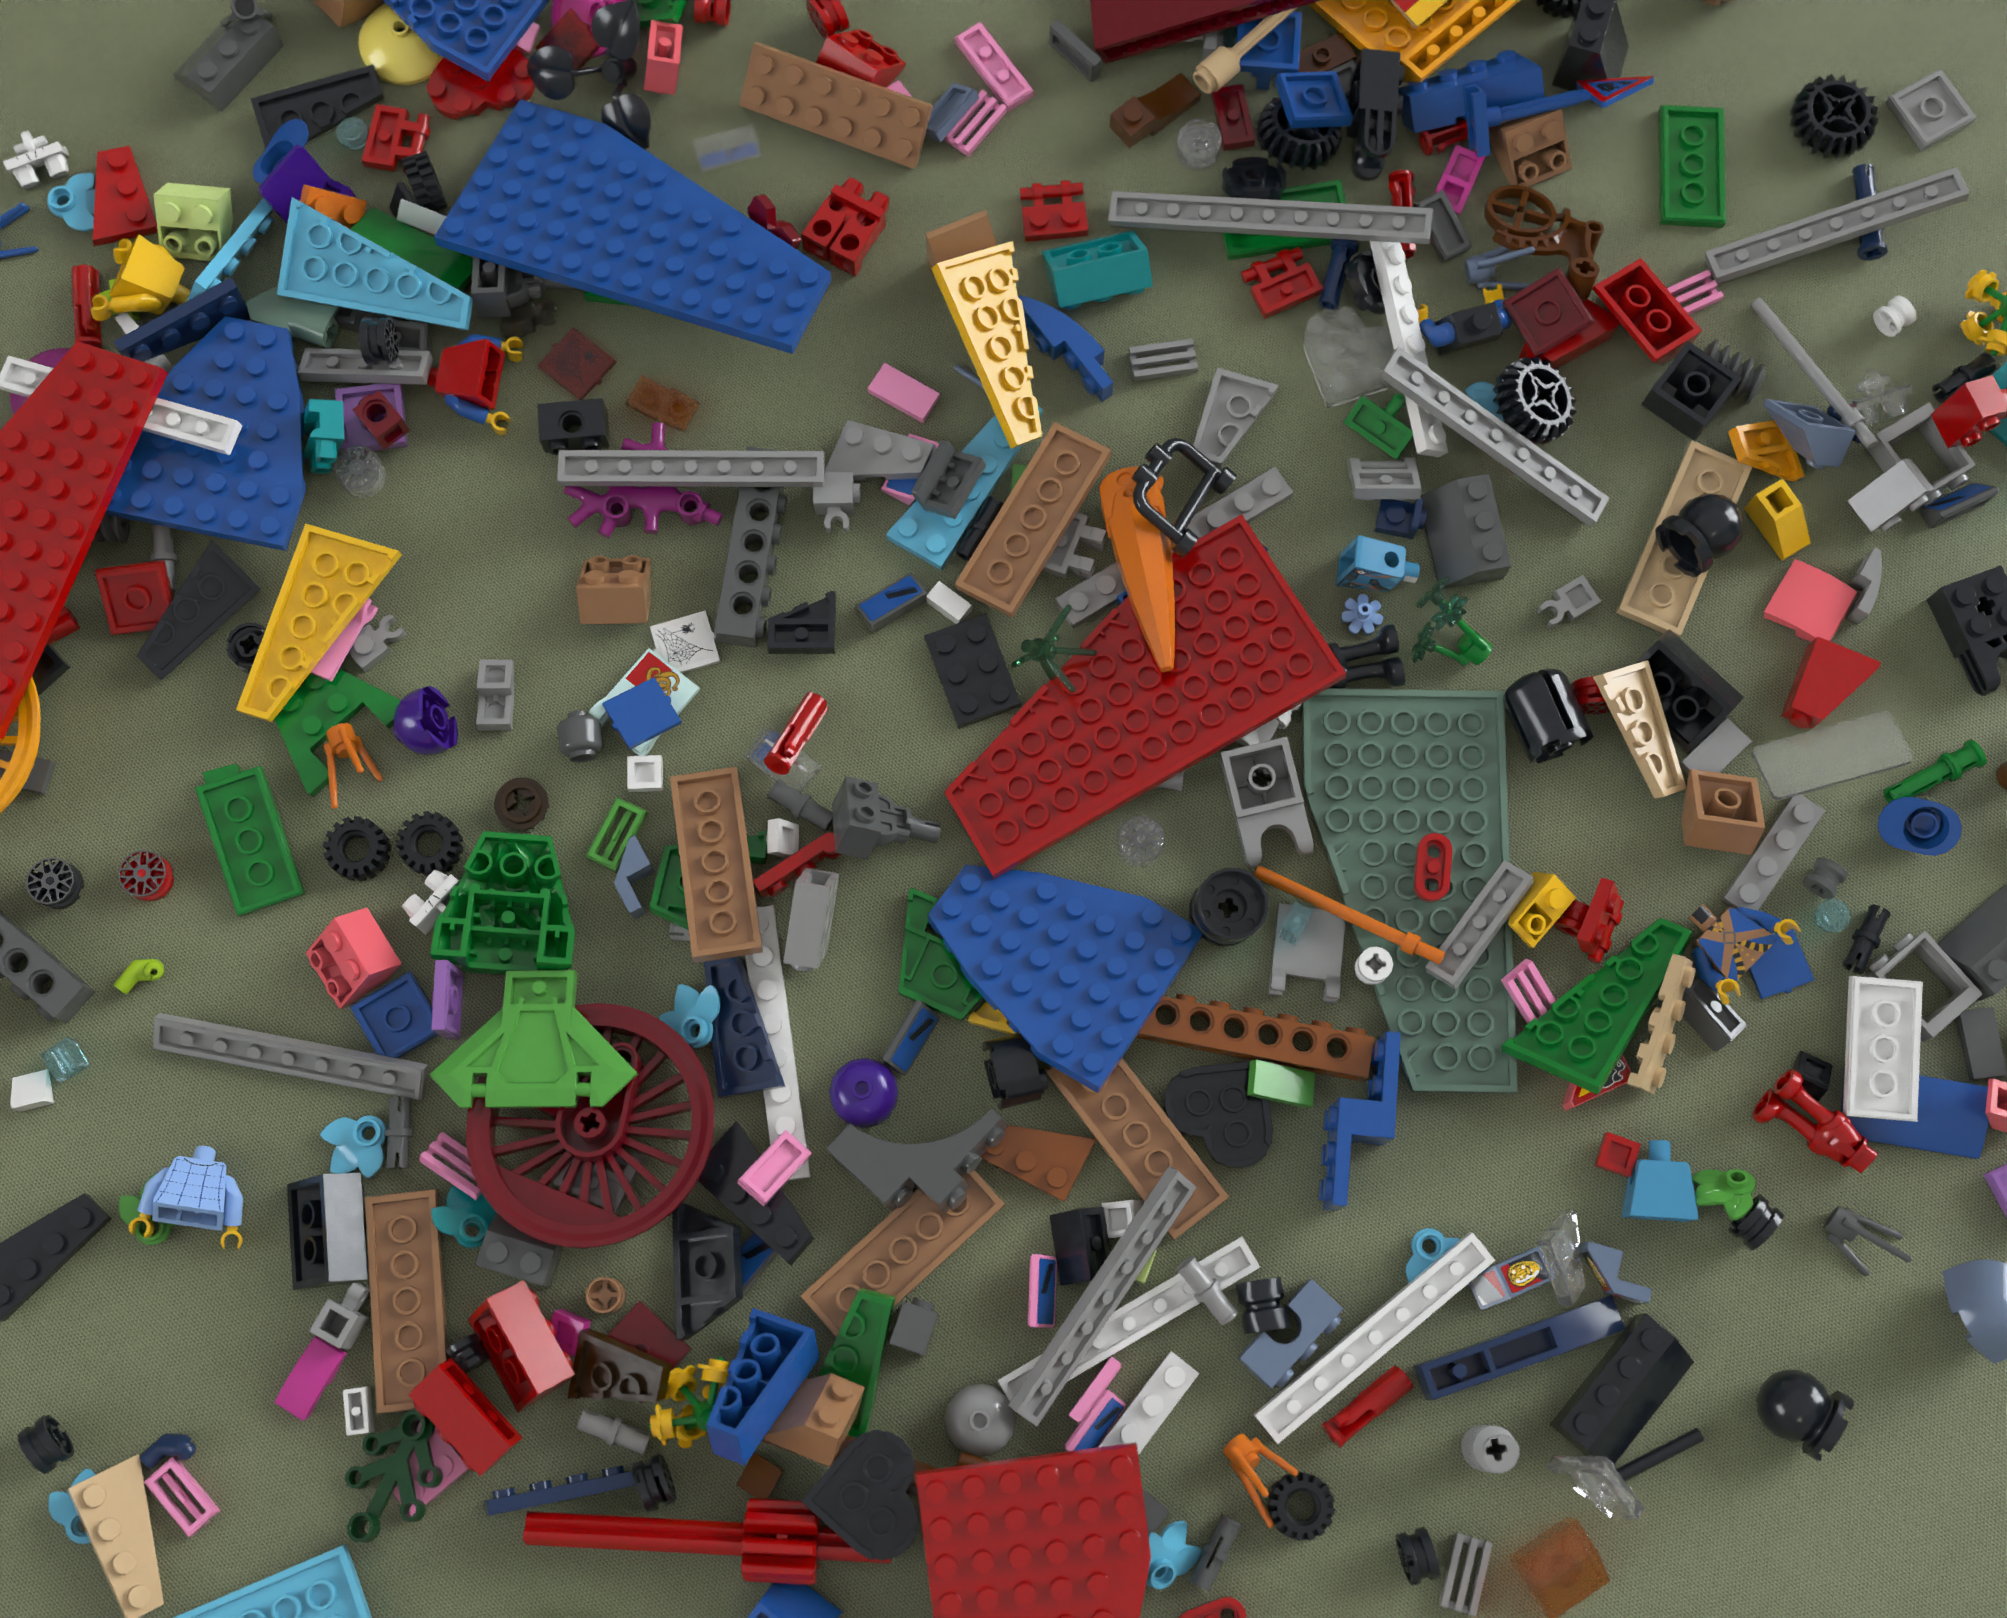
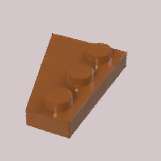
(1041, 1158)

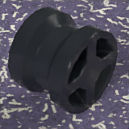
(468, 1352)

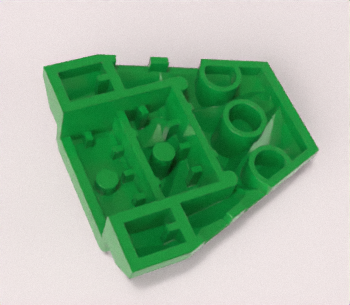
(507, 909)

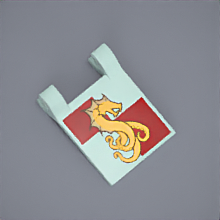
(670, 680)

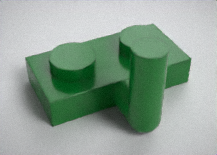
(1381, 425)

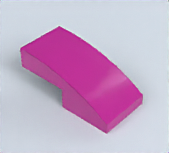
(1460, 176)
(310, 1377)

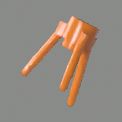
(345, 744)
(1244, 1458)

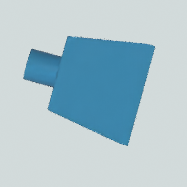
(1660, 1188)

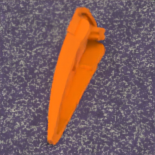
(1143, 561)

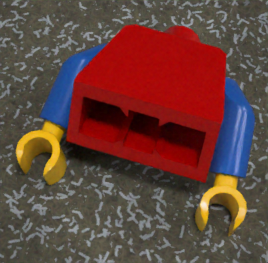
(472, 375)

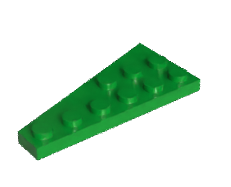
(1599, 1015)

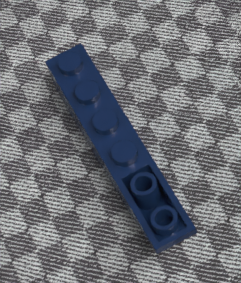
(1518, 1348)

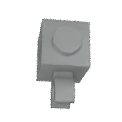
(837, 498)
(340, 1321)

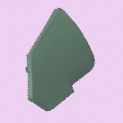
(302, 318)

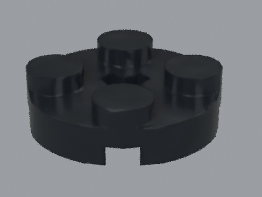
(1254, 179)
(1365, 283)

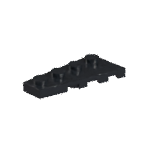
(318, 102)
(199, 608)
(774, 1223)
(43, 1248)

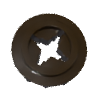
(507, 799)

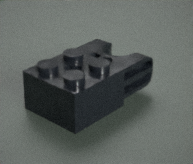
(1374, 110)
(1975, 625)

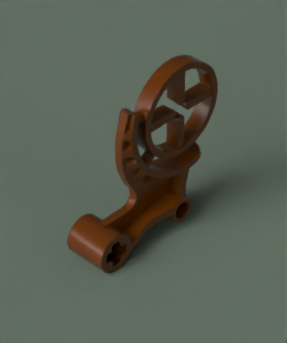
(1573, 238)

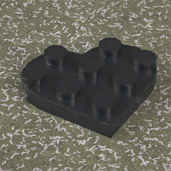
(1215, 1106)
(867, 1496)

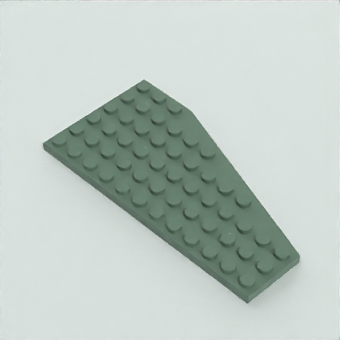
(1378, 781)

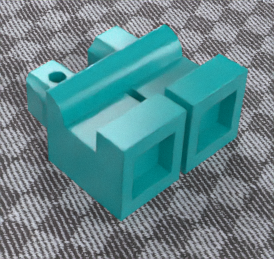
(326, 428)

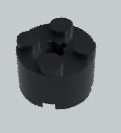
(1013, 1071)

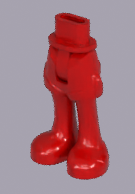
(1831, 1136)

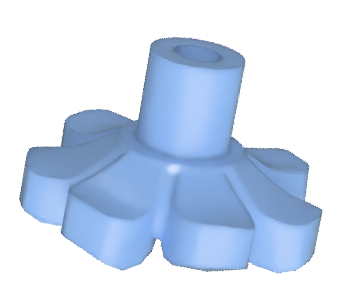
(1362, 615)

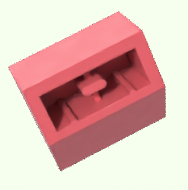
(352, 957)

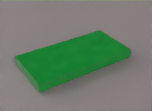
(1692, 166)
(1252, 245)
(416, 248)
(249, 841)

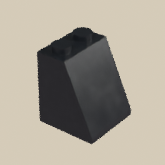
(1593, 45)

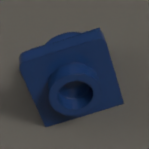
(1400, 518)

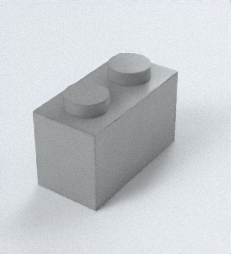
(1891, 495)

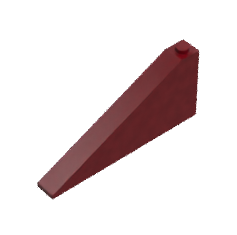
(1140, 26)

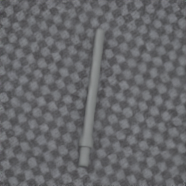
(1850, 417)

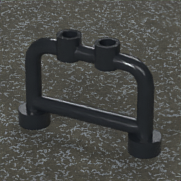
(1146, 476)

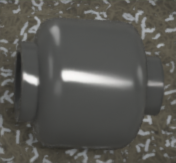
(580, 737)

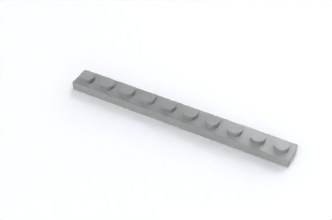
(1271, 217)

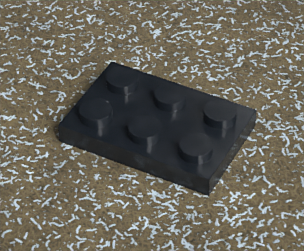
(972, 671)

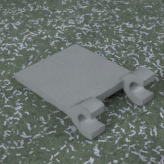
(1314, 956)

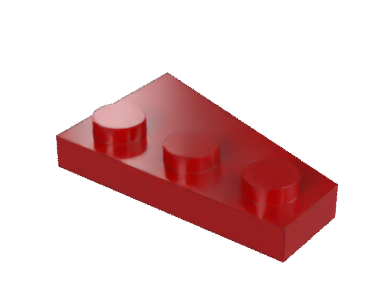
(120, 199)

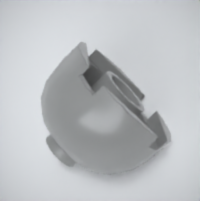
(979, 1420)

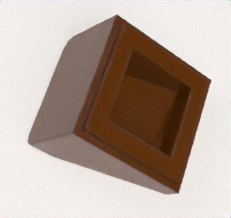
(760, 1477)

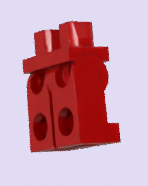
(846, 226)

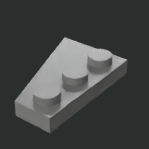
(1230, 412)
(878, 453)

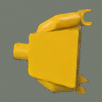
(144, 281)

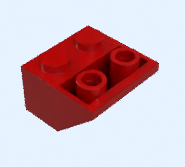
(861, 57)

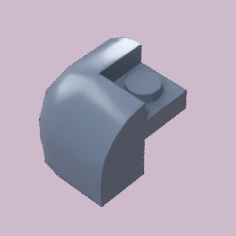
(1980, 1297)

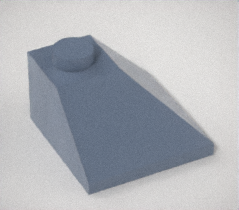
(1811, 432)

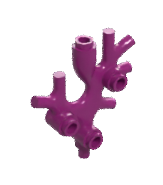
(649, 499)

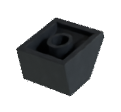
(1691, 391)

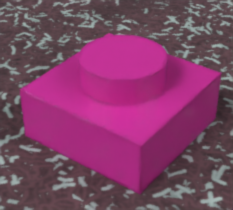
(567, 1329)

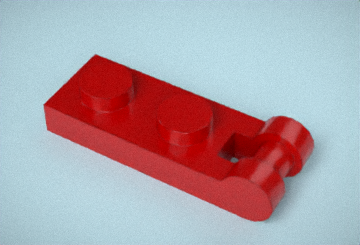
(774, 880)

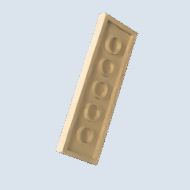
(1657, 590)

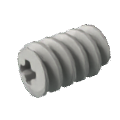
(1500, 1459)

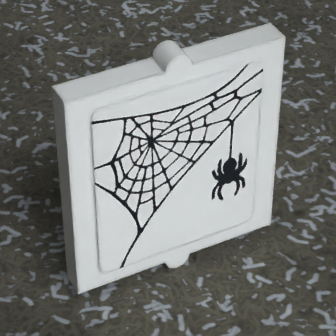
(686, 642)

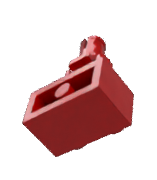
(1971, 412)

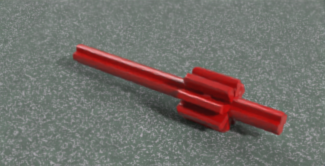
(776, 1540)

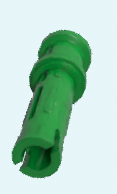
(1948, 767)

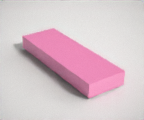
(994, 66)

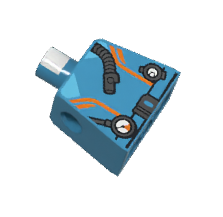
(1374, 565)

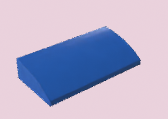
(1948, 1120)

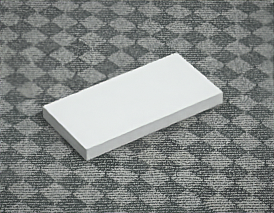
(1882, 1048)

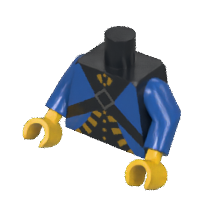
(1469, 326)

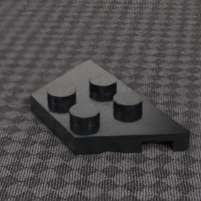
(704, 1268)

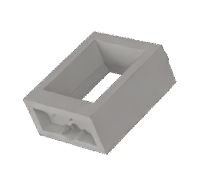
(1954, 458)
(1947, 971)

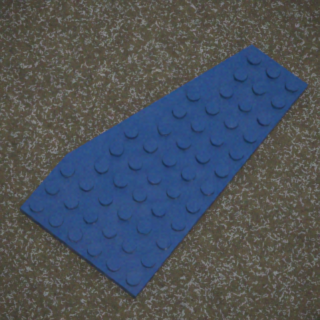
(619, 223)

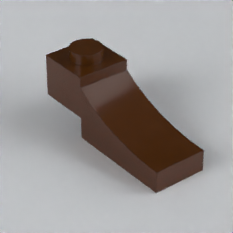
(1153, 110)

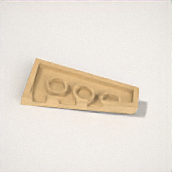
(1641, 719)
(1661, 1025)
(120, 1532)

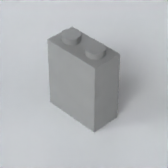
(811, 919)

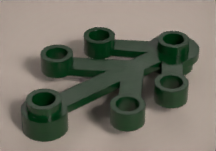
(395, 1471)

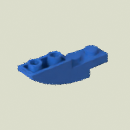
(1061, 335)

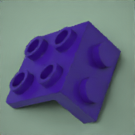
(288, 180)

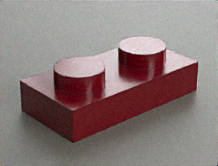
(1233, 117)

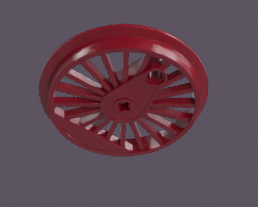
(573, 1222)

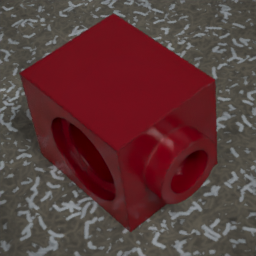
(387, 430)

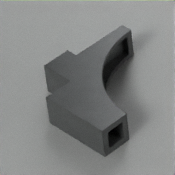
(934, 1167)

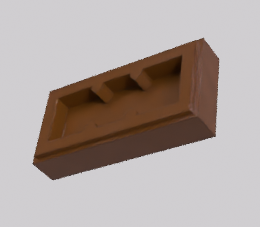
(1326, 54)

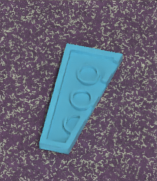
(240, 243)

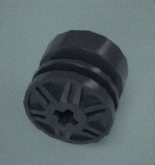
(1244, 896)

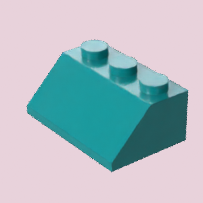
(1097, 269)

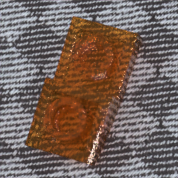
(662, 404)

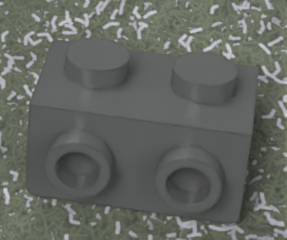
(947, 480)

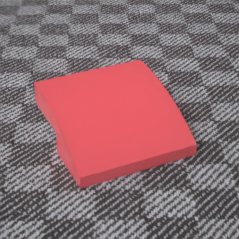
(1810, 602)

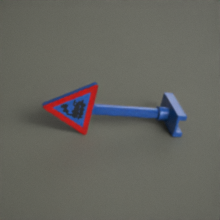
(1480, 118)

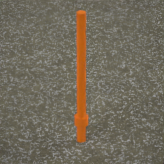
(1408, 943)

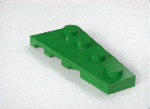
(860, 1349)

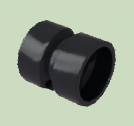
(1262, 1305)

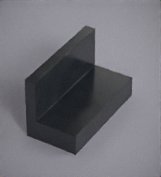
(1079, 1243)

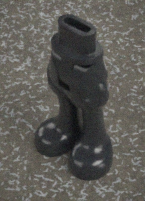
(1389, 669)

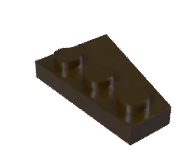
(616, 1370)

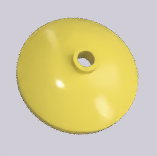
(397, 56)

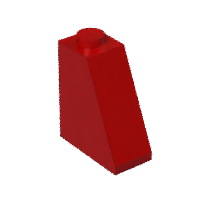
(1589, 338)
(1824, 681)

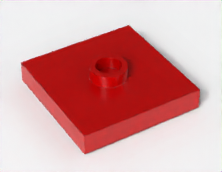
(134, 595)

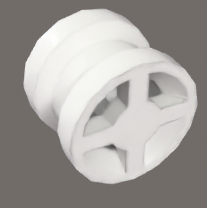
(1894, 316)
(1371, 972)

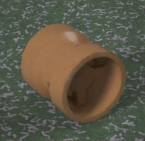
(599, 1294)

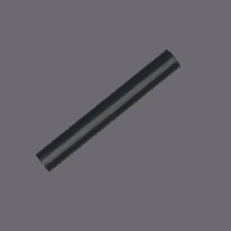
(1660, 1454)

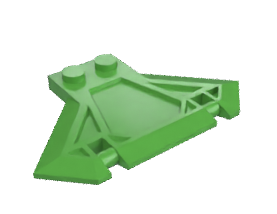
(535, 1051)

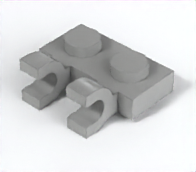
(1064, 555)

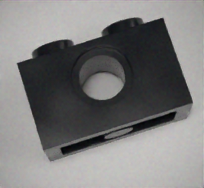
(558, 416)

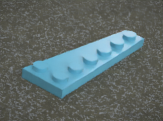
(937, 536)

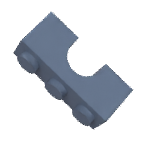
(1314, 1314)

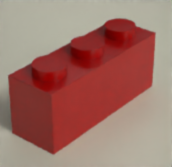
(464, 1417)

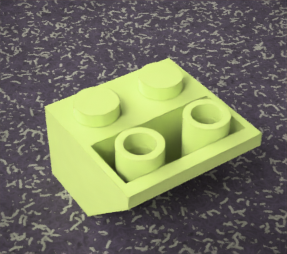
(193, 220)

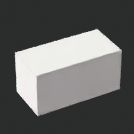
(949, 603)
(358, 1411)

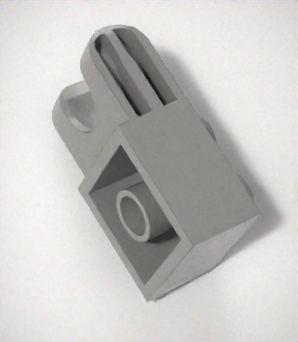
(1268, 807)

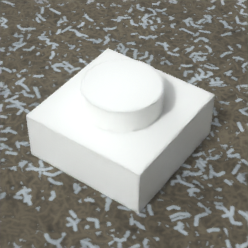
(644, 773)
(782, 838)

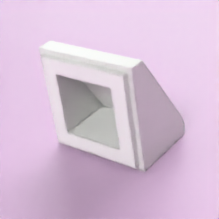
(31, 1091)
(1120, 1215)

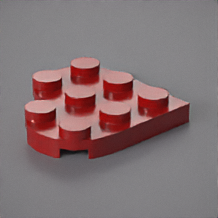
(462, 93)

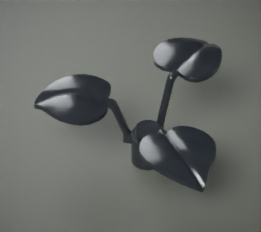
(618, 30)

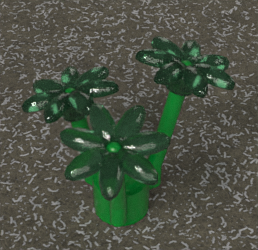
(1471, 644)

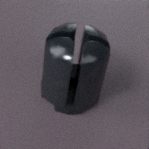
(1546, 714)

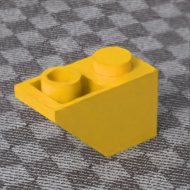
(1780, 519)
(1540, 908)

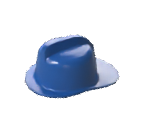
(290, 134)
(1919, 826)

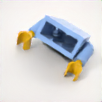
(193, 1195)

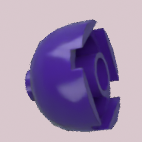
(424, 723)
(863, 1092)

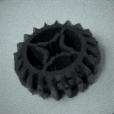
(1837, 134)
(1295, 145)
(1530, 381)

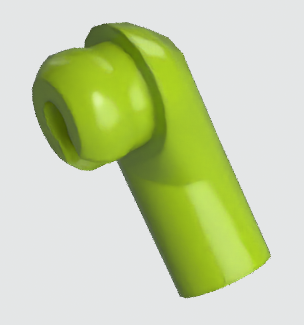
(139, 971)

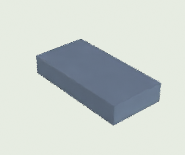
(950, 110)

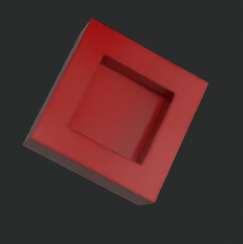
(1617, 1154)

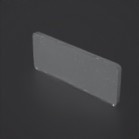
(1832, 755)

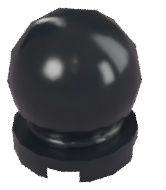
(1701, 532)
(1799, 1409)

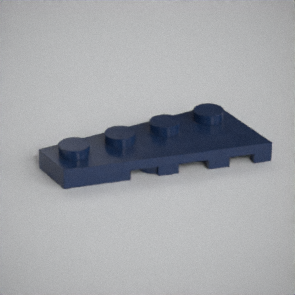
(184, 323)
(739, 1038)
(544, 1493)

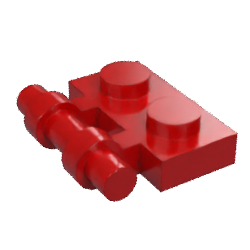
(386, 137)
(1053, 220)
(1283, 290)
(1600, 921)

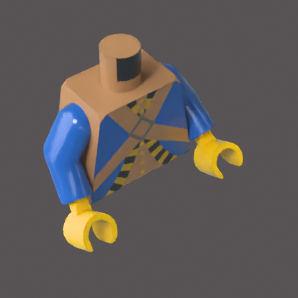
(1733, 944)

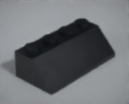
(1623, 1390)

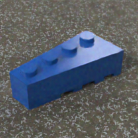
(1441, 99)
(761, 1381)

